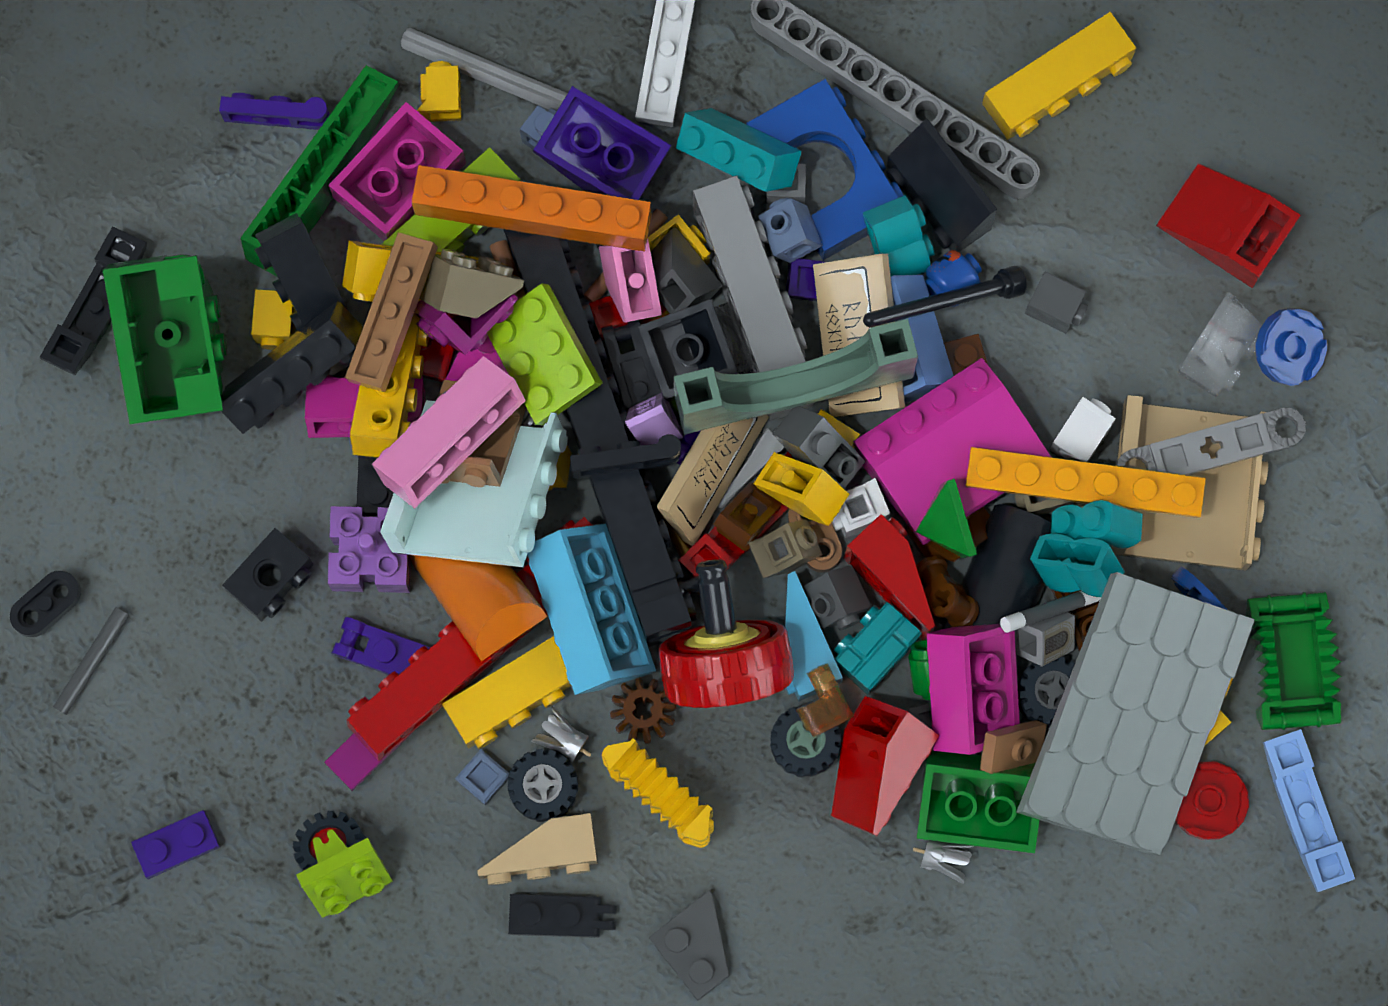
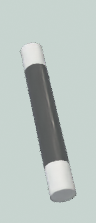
(1046, 611)

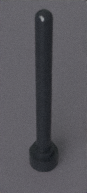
(1007, 283)

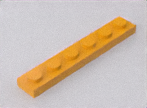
(1085, 482)

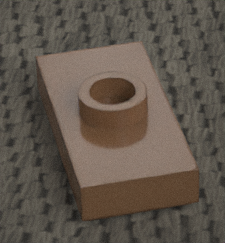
(1012, 746)

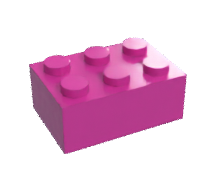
(383, 174)

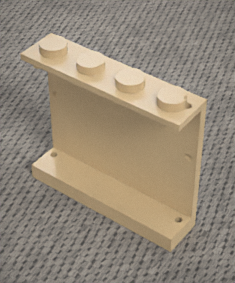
(1230, 500)

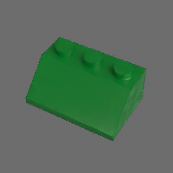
(974, 806)

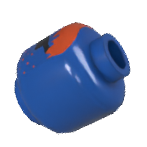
(952, 272)

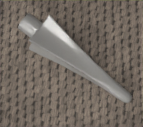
(754, 464)

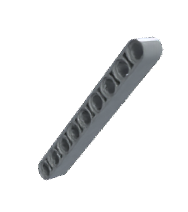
(885, 78)

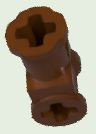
(945, 595)

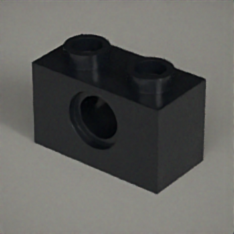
(273, 552)

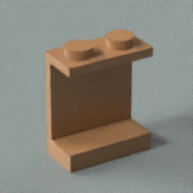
(491, 458)

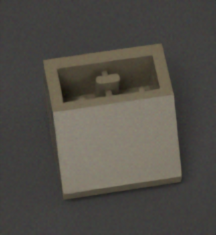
(467, 287)

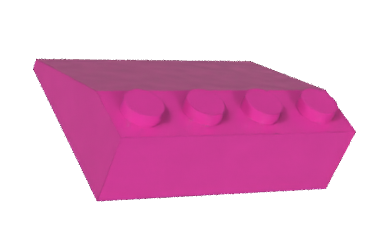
(934, 438)

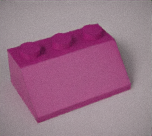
(971, 685)

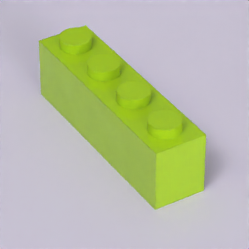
(448, 233)

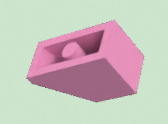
(631, 282)

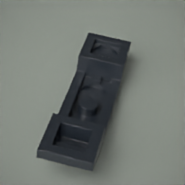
(90, 314)

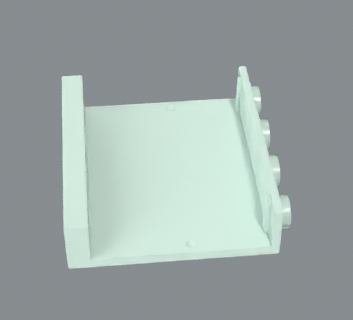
(484, 521)

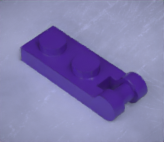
(274, 112)
(383, 652)

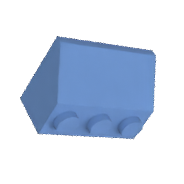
(932, 361)

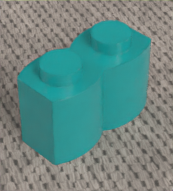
(897, 232)
(1099, 520)
(1075, 564)

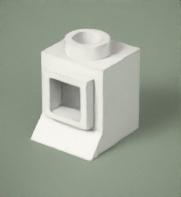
(861, 509)

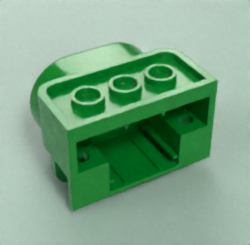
(160, 371)

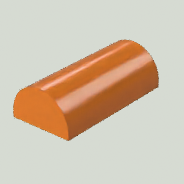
(481, 599)

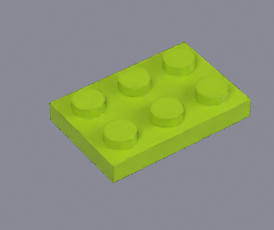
(544, 355)

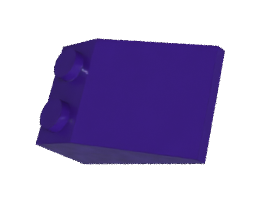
(600, 148)

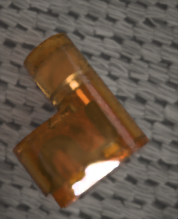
(830, 706)

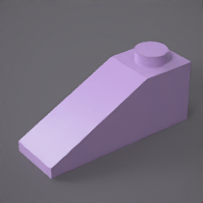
(652, 420)

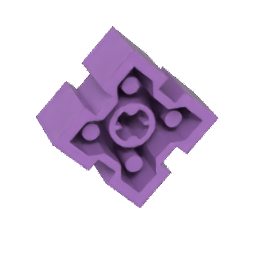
(364, 554)

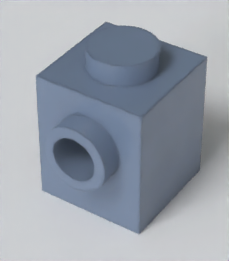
(790, 229)

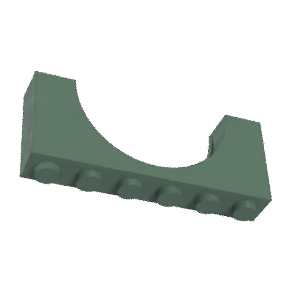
(717, 399)

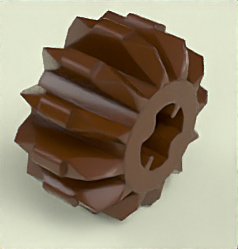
(629, 710)

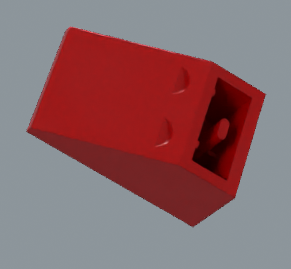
(1228, 223)
(877, 763)

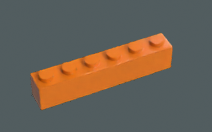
(531, 208)

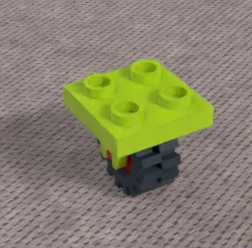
(337, 863)

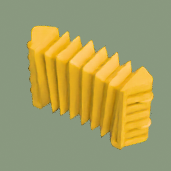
(651, 783)

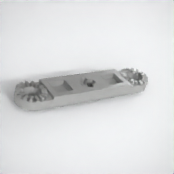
(1238, 442)

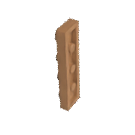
(391, 312)

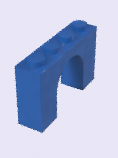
(820, 117)

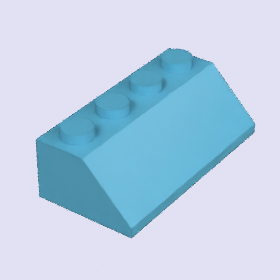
(590, 608)

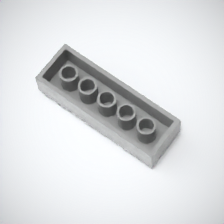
(749, 277)

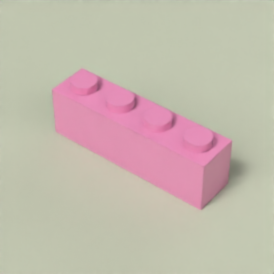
(448, 432)

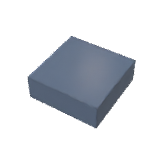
(482, 777)

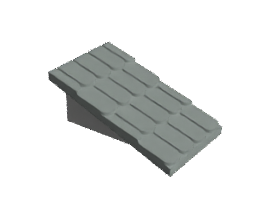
(1135, 714)

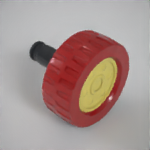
(726, 657)

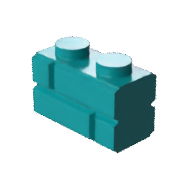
(876, 647)

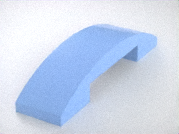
(1306, 811)

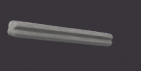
(483, 69)

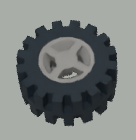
(542, 771)

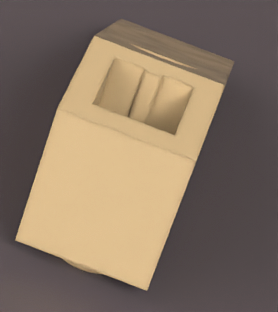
(554, 845)

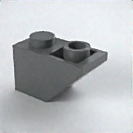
(681, 273)
(818, 444)

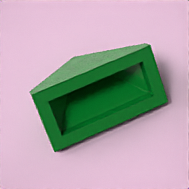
(947, 523)

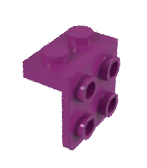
(462, 332)

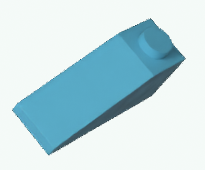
(806, 640)

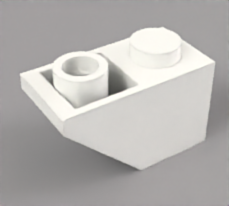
(1083, 431)

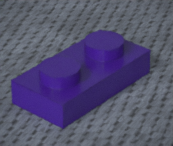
(175, 844)

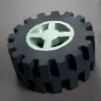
(797, 760)

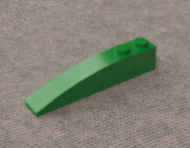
(333, 147)

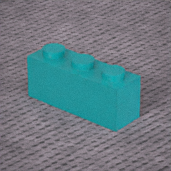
(738, 149)

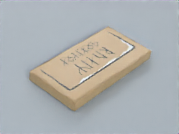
(844, 295)
(707, 475)

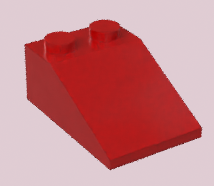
(888, 567)

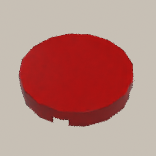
(1214, 802)

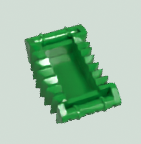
(1296, 661)

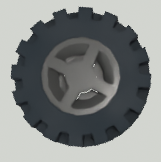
(1048, 678)

